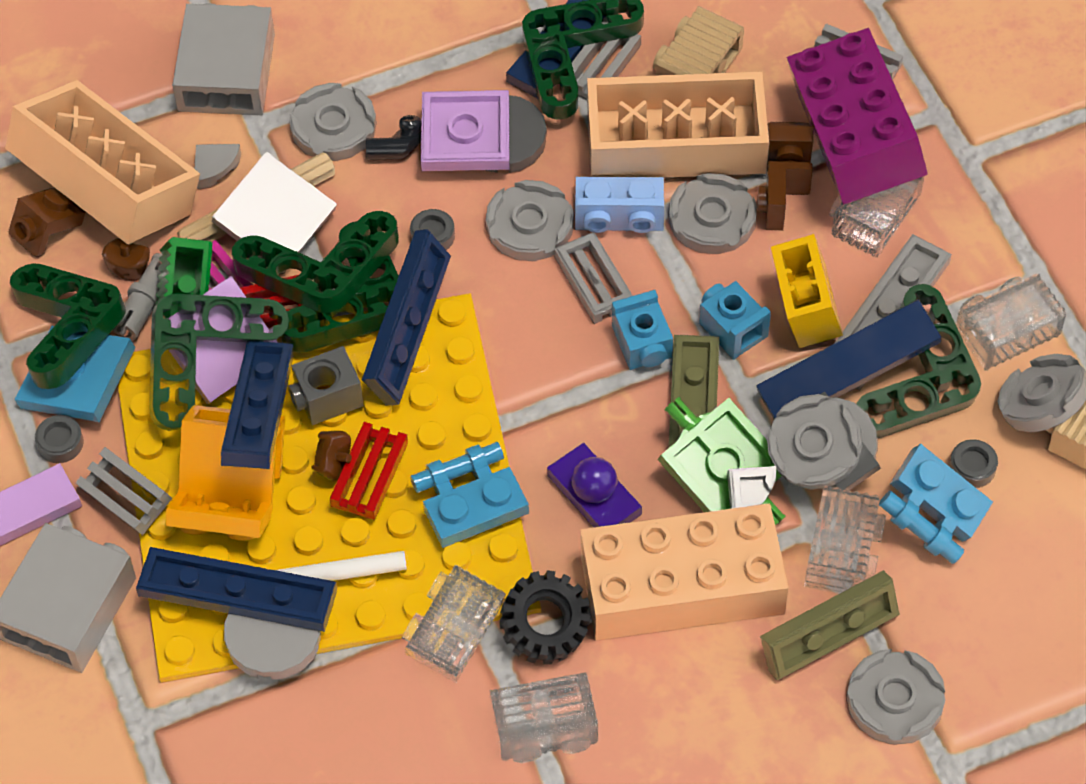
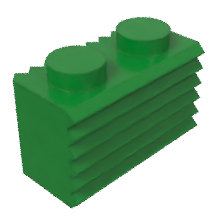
(184, 269)

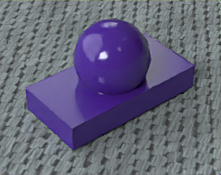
(594, 488)

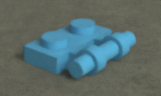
(942, 495)
(473, 506)

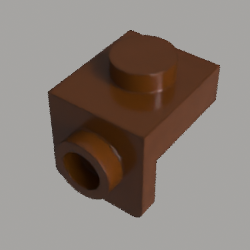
(790, 141)
(782, 178)
(41, 216)

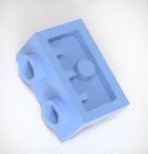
(619, 204)

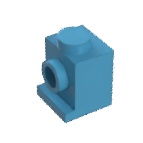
(734, 318)
(642, 330)

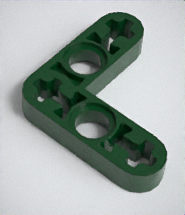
(556, 44)
(328, 273)
(370, 295)
(93, 309)
(185, 339)
(938, 372)

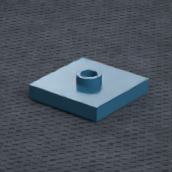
(89, 389)

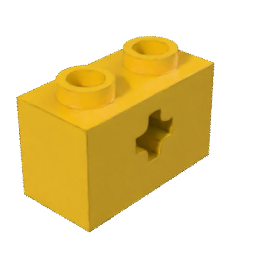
(806, 291)

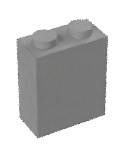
(224, 59)
(65, 596)

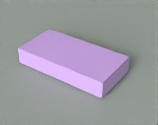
(36, 503)

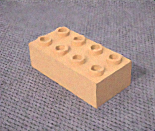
(677, 125)
(102, 161)
(683, 571)

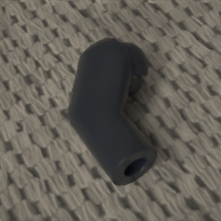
(398, 145)

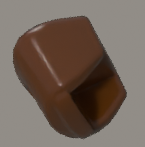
(125, 259)
(332, 453)

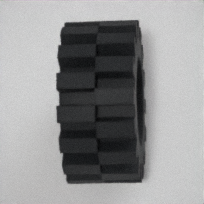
(551, 589)

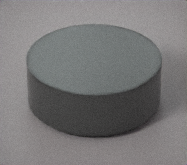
(438, 223)
(59, 439)
(974, 462)

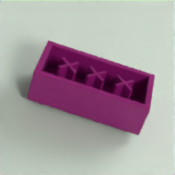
(857, 116)

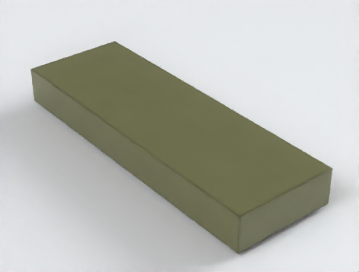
(694, 376)
(830, 625)

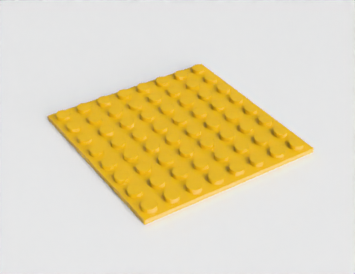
(441, 411)

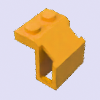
(218, 496)

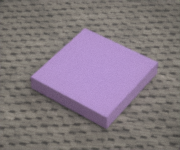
(465, 130)
(217, 361)

